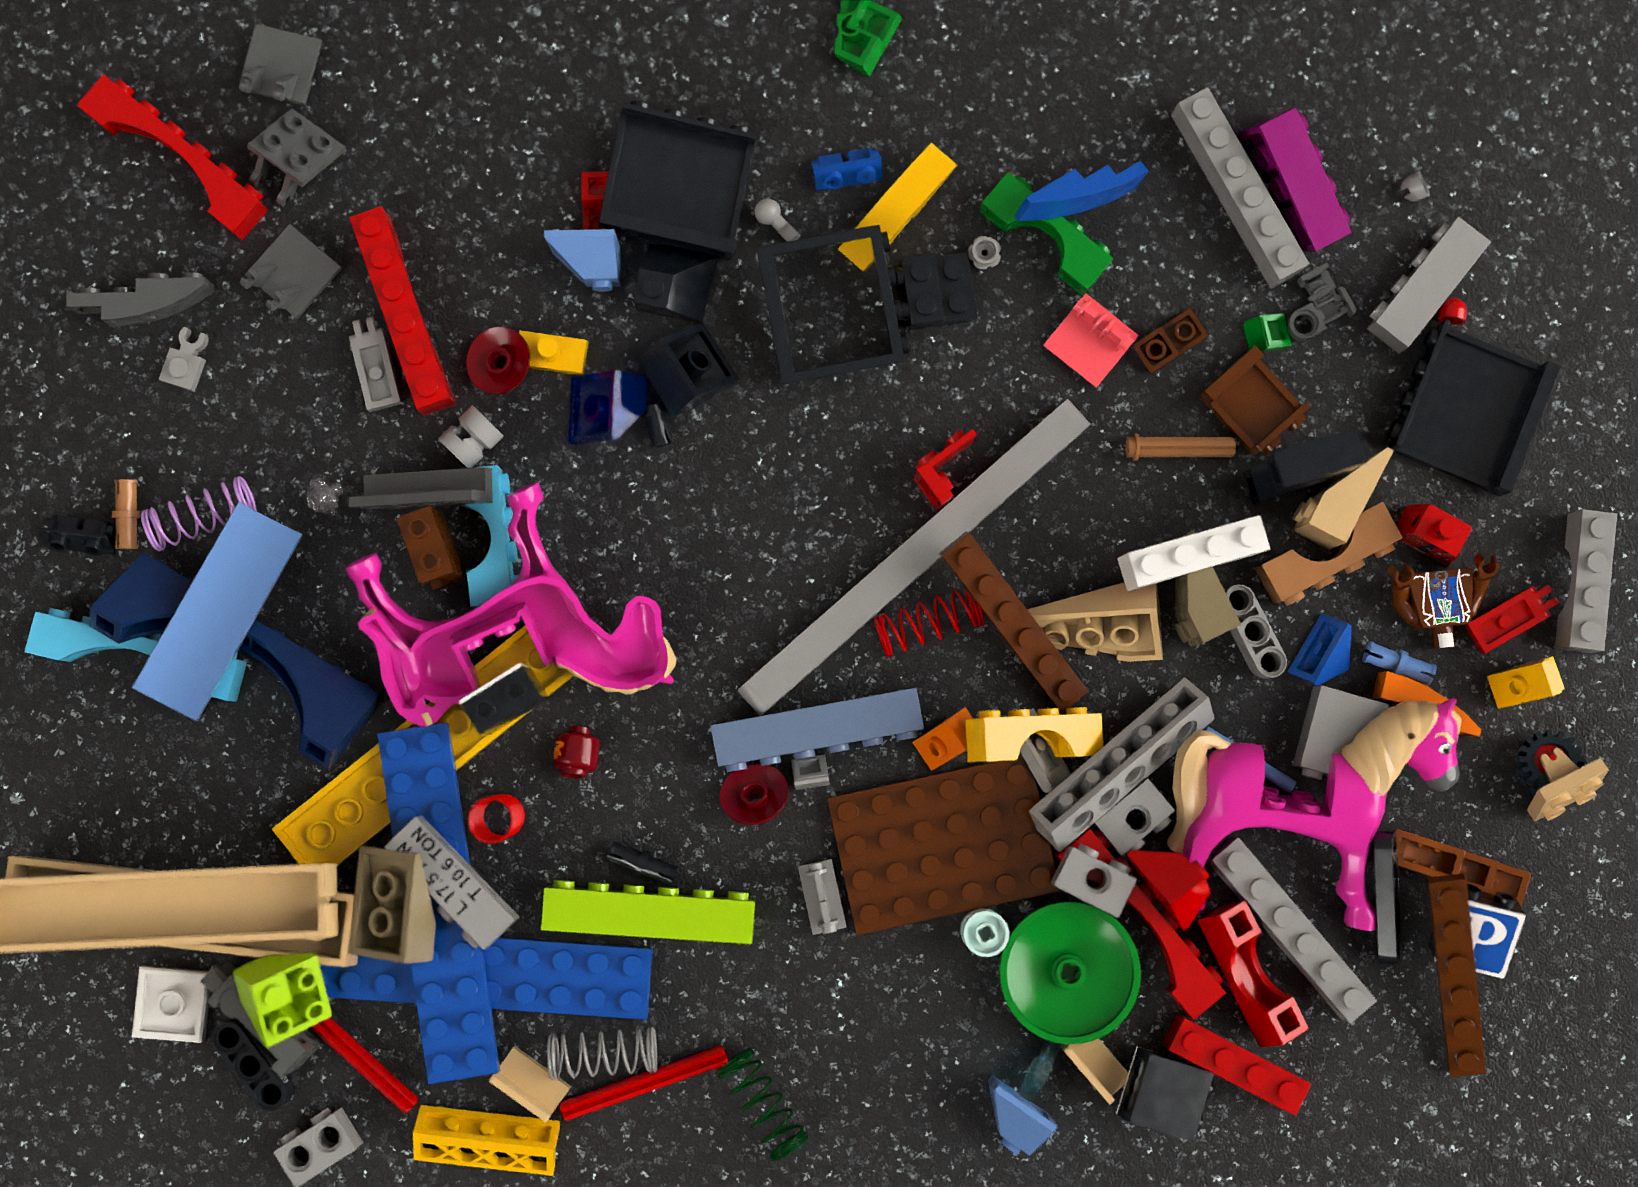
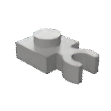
(183, 366)

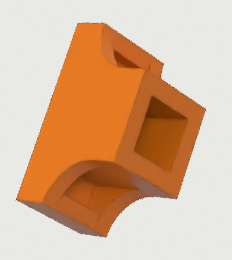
(944, 740)

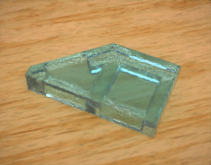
(1039, 1070)

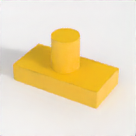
(556, 352)

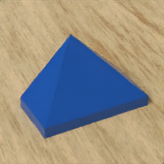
(1324, 651)

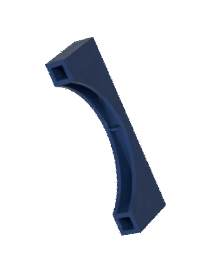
(326, 699)

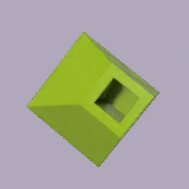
(283, 994)

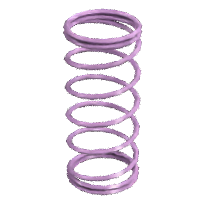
(238, 483)

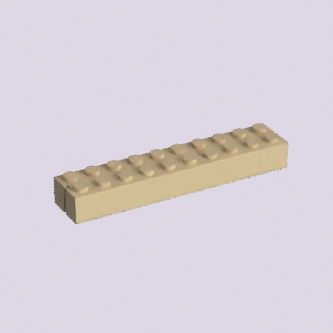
(168, 908)

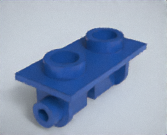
(862, 168)

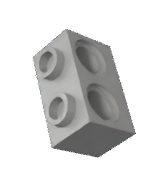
(321, 1151)

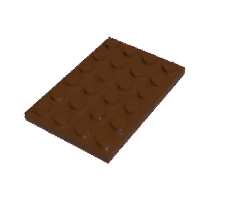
(941, 845)

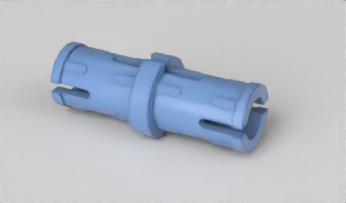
(1399, 663)

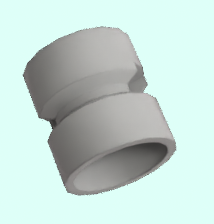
(470, 437)

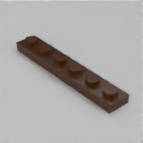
(1013, 621)
(1456, 975)

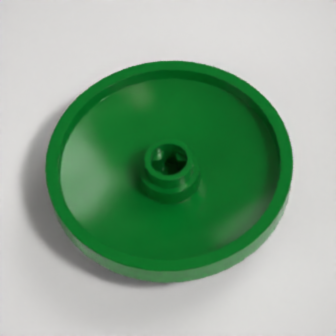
(1069, 972)

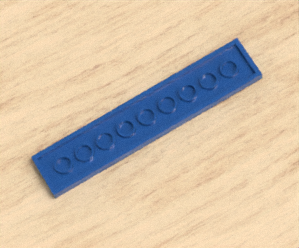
(524, 978)
(454, 985)

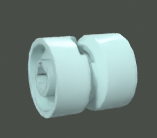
(984, 932)

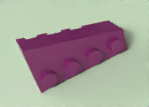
(1298, 178)

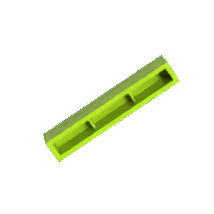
(648, 913)

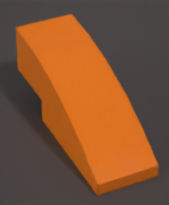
(1397, 688)

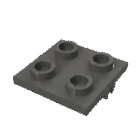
(280, 64)
(296, 149)
(291, 272)

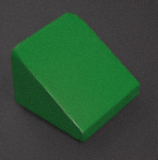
(1267, 332)

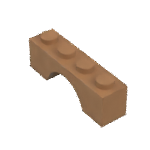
(1291, 574)

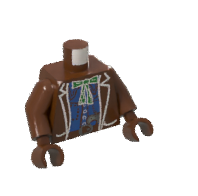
(1441, 597)

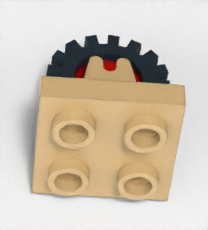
(1558, 774)

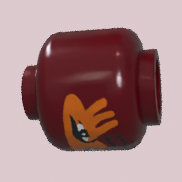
(576, 752)

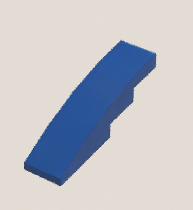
(1076, 195)

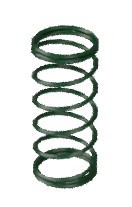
(790, 1144)

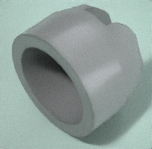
(1417, 187)

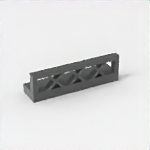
(425, 489)

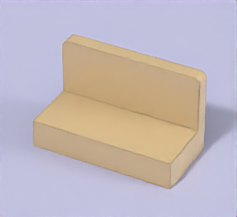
(1098, 1066)
(529, 1084)

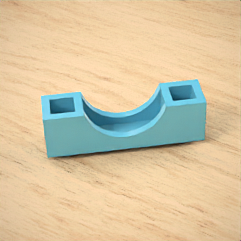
(497, 568)

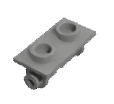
(822, 897)

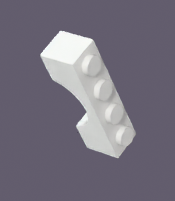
(1193, 553)

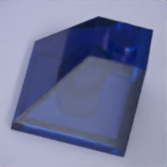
(604, 405)

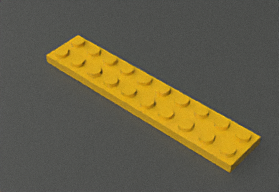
(355, 802)

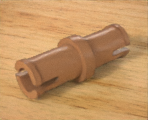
(126, 514)

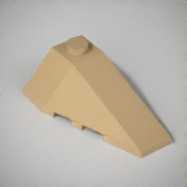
(1106, 622)

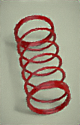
(976, 617)
(477, 823)

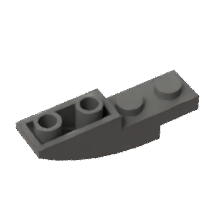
(149, 301)

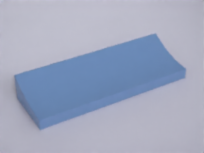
(217, 611)

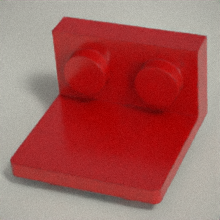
(938, 486)

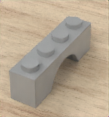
(1591, 550)

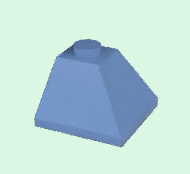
(589, 255)
(1018, 1120)

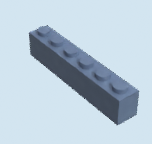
(817, 727)

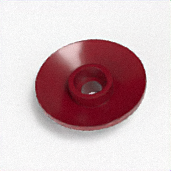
(487, 353)
(753, 783)

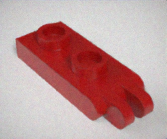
(1510, 618)

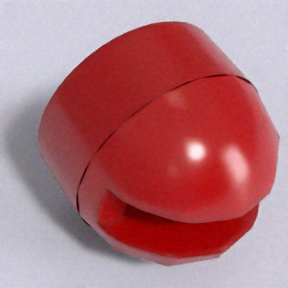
(1453, 310)

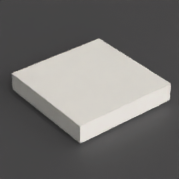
(171, 1004)

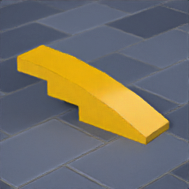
(901, 202)

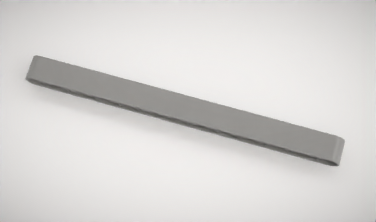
(913, 558)

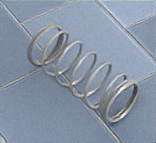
(555, 1059)

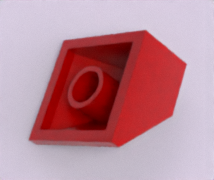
(1173, 882)

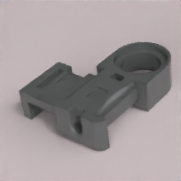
(1326, 305)

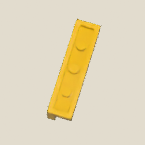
(485, 1135)

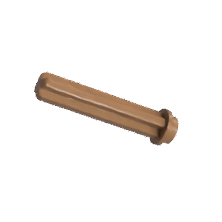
(1179, 447)

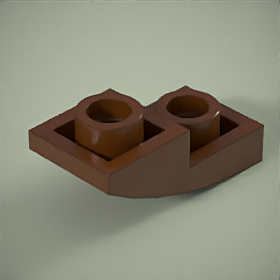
(1170, 340)

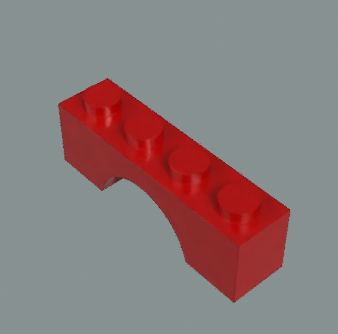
(1268, 1011)
(1236, 1064)

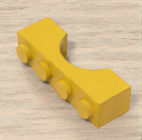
(1002, 737)

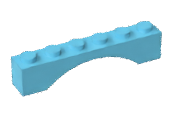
(66, 640)

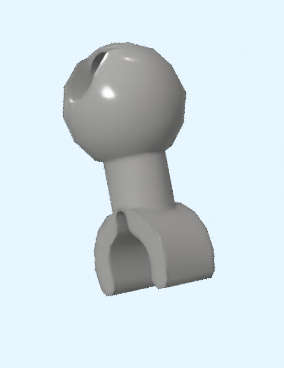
(768, 213)

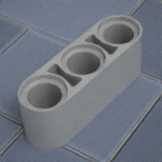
(1265, 643)

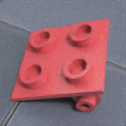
(1090, 340)

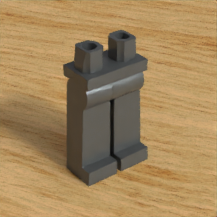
(290, 1052)

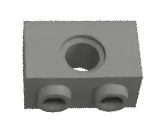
(1154, 811)
(1109, 895)

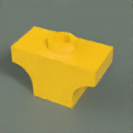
(1526, 682)

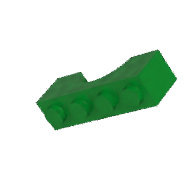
(1080, 257)

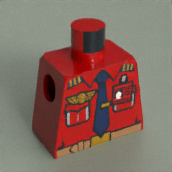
(1434, 533)

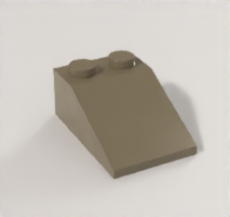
(1202, 606)
(392, 908)

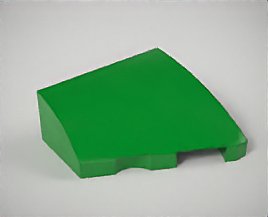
(864, 33)

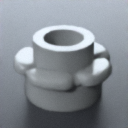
(988, 244)

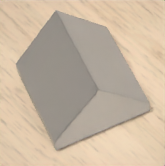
(810, 772)

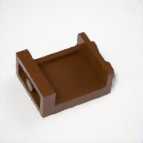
(1254, 404)
(431, 548)

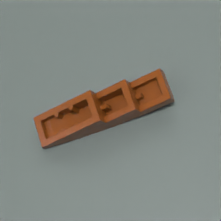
(1440, 859)

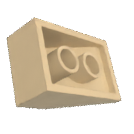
(1336, 509)

